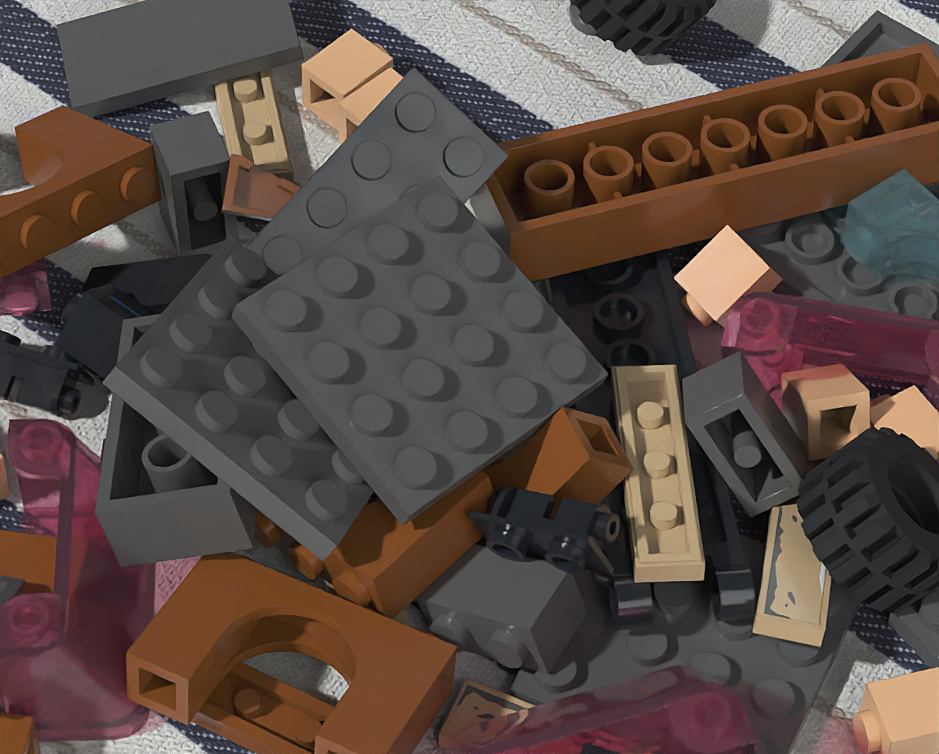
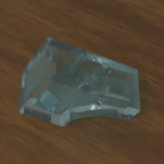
(894, 228)

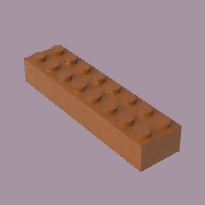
(712, 163)

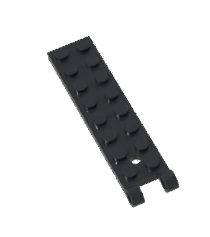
(634, 318)

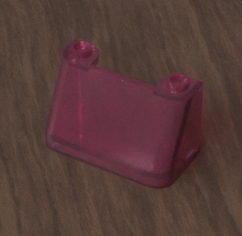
(789, 330)
(70, 646)
(665, 709)

